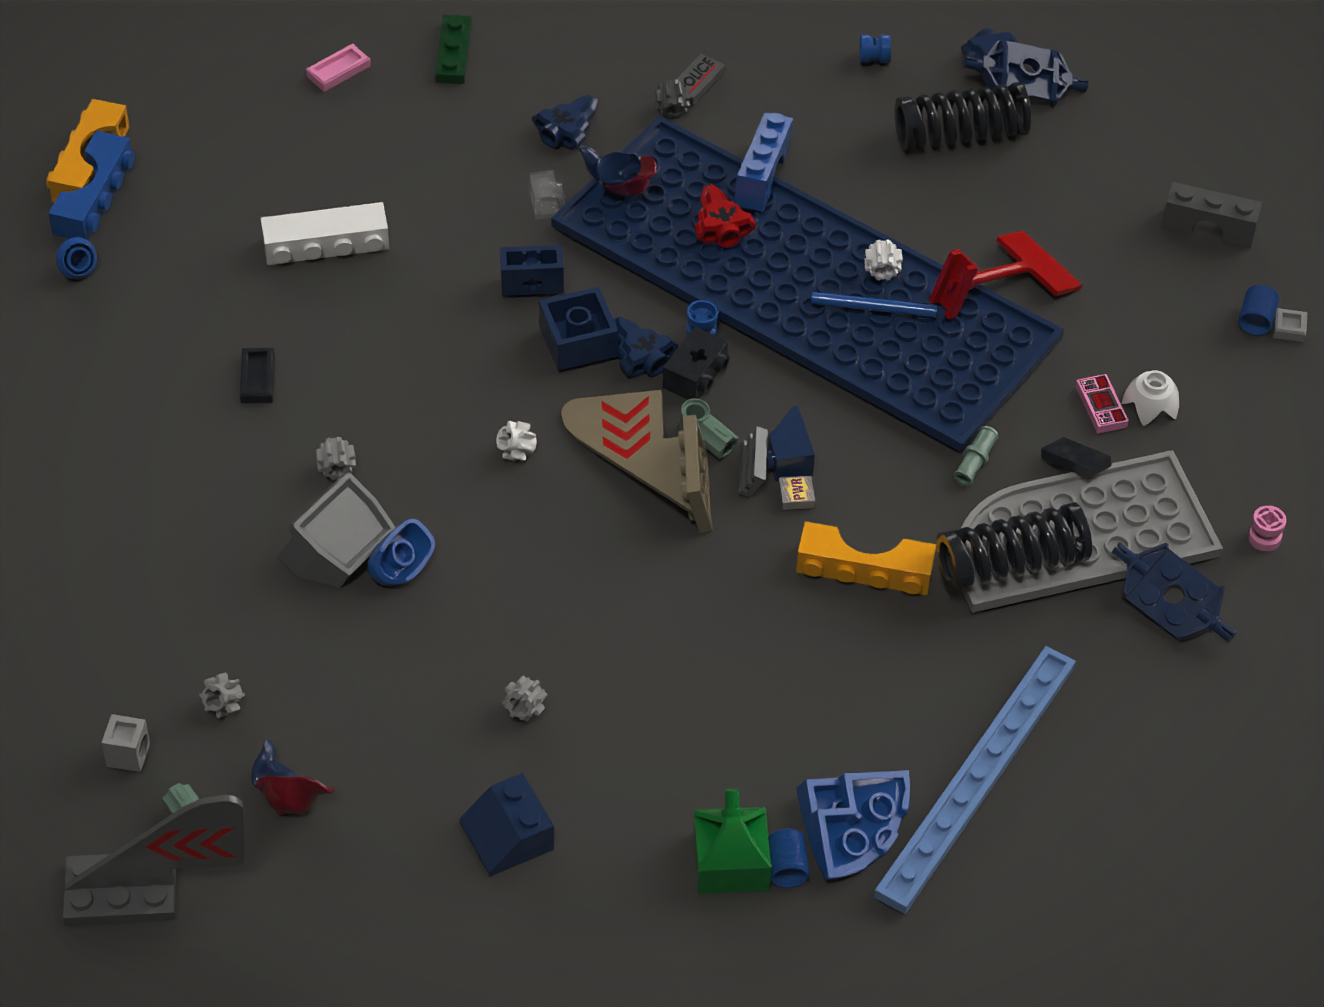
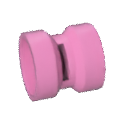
(1267, 528)

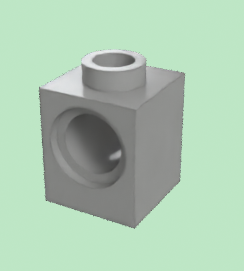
(125, 743)

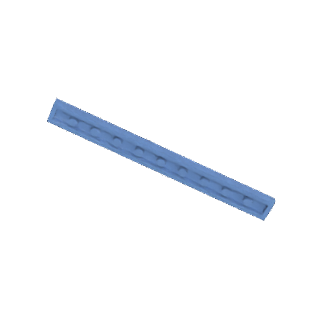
(974, 781)

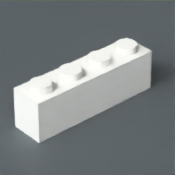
(325, 233)

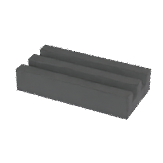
(753, 462)

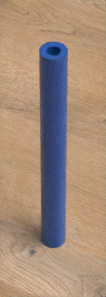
(874, 304)

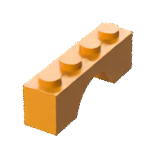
(72, 169)
(902, 569)

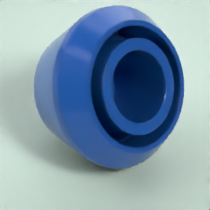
(76, 258)

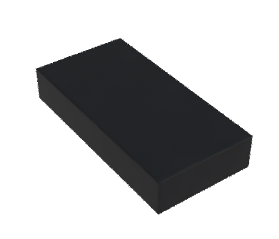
(257, 375)
(1076, 457)

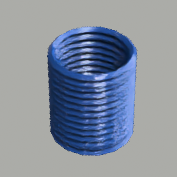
(1258, 309)
(788, 858)

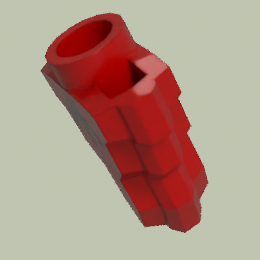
(721, 219)

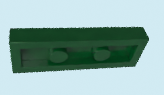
(453, 49)

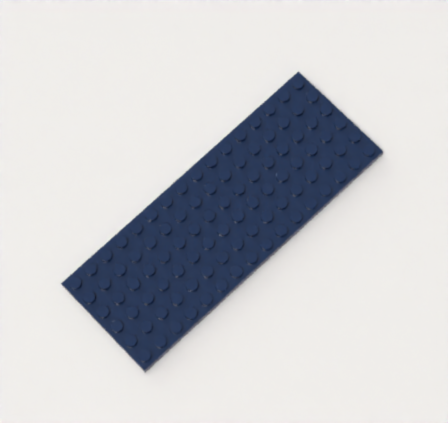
(922, 369)

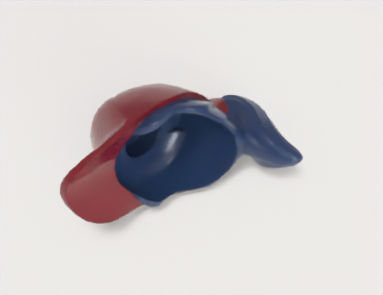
(620, 171)
(282, 786)

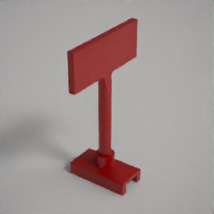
(961, 274)

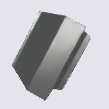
(336, 534)

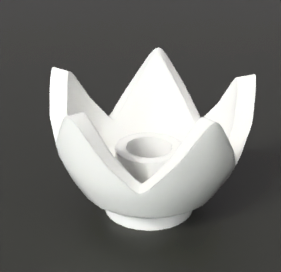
(1152, 394)

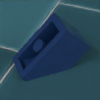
(790, 447)

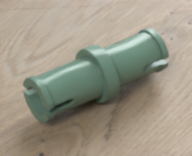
(975, 456)

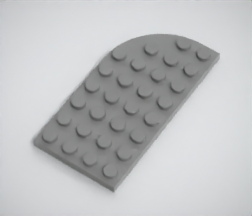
(1130, 503)

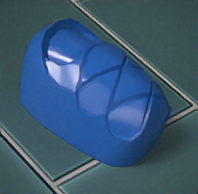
(401, 554)

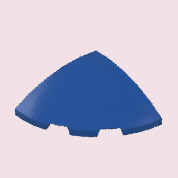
(853, 818)

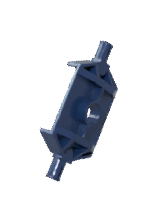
(1005, 66)
(1159, 570)

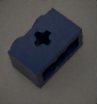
(531, 270)

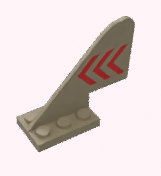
(631, 436)

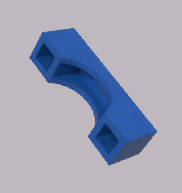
(758, 168)
(80, 211)

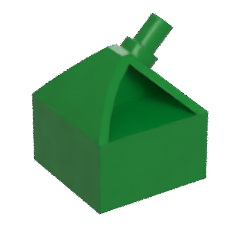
(731, 848)

